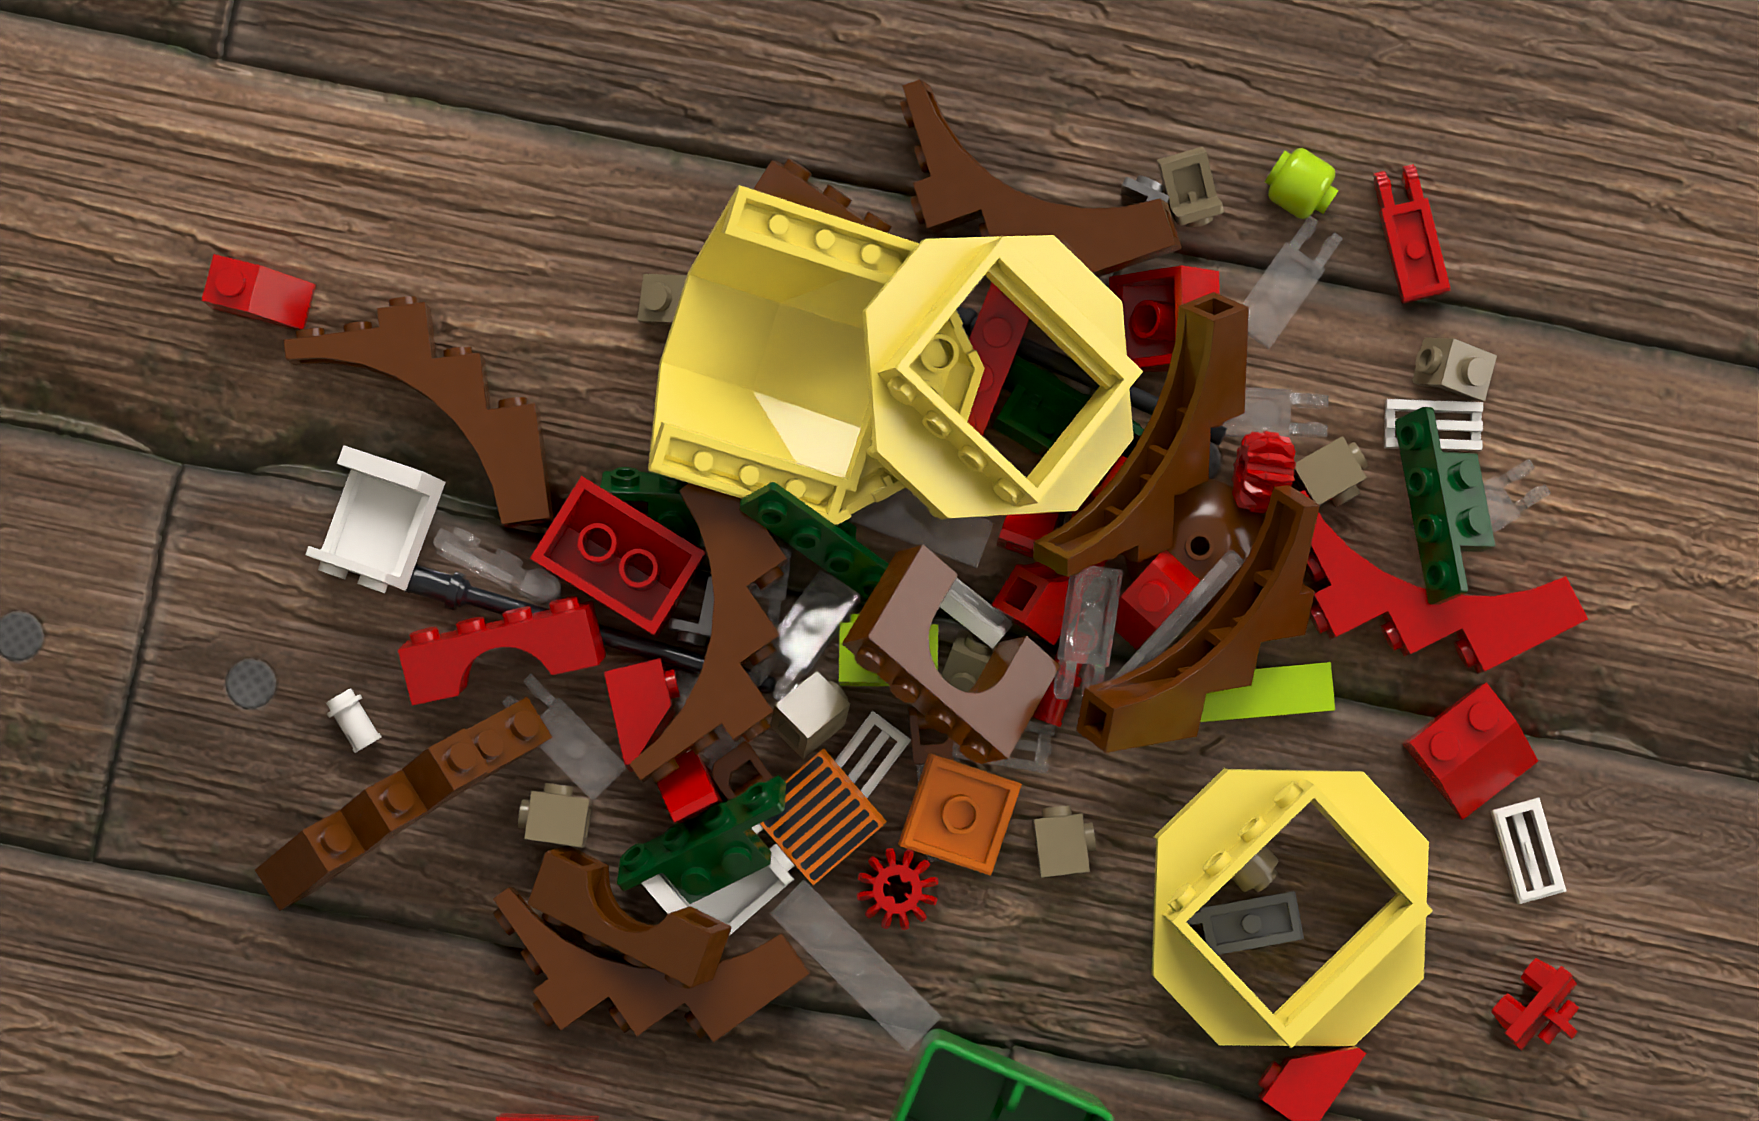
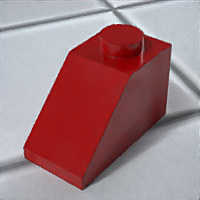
(257, 292)
(1022, 530)
(1153, 598)
(641, 704)
(689, 788)
(1308, 1082)

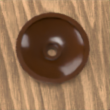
(1213, 515)

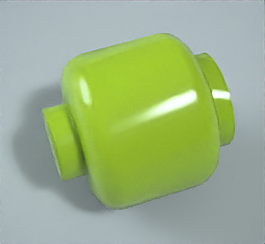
(1301, 183)

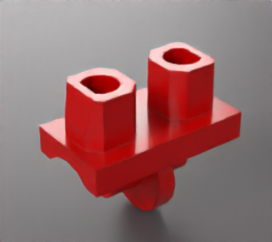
(1551, 989)

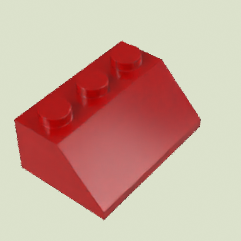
(619, 556)

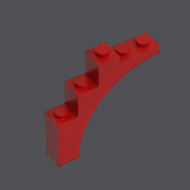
(1488, 626)

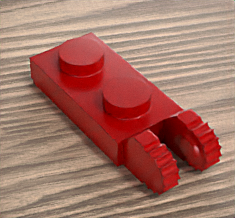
(1411, 238)

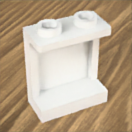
(378, 521)
(736, 901)

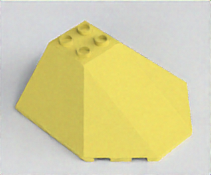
(772, 359)

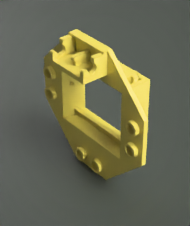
(929, 442)
(1226, 829)

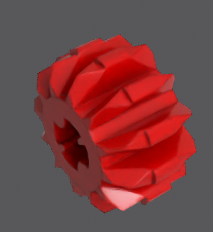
(1261, 464)
(888, 902)

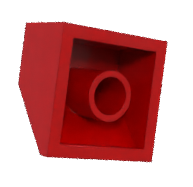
(1152, 308)
(1472, 750)

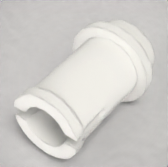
(353, 720)

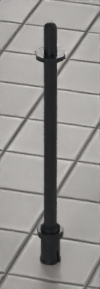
(458, 591)

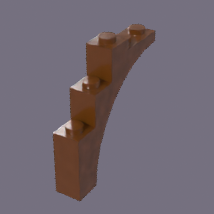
(966, 191)
(405, 350)
(1173, 453)
(1219, 653)
(724, 694)
(400, 800)
(641, 995)

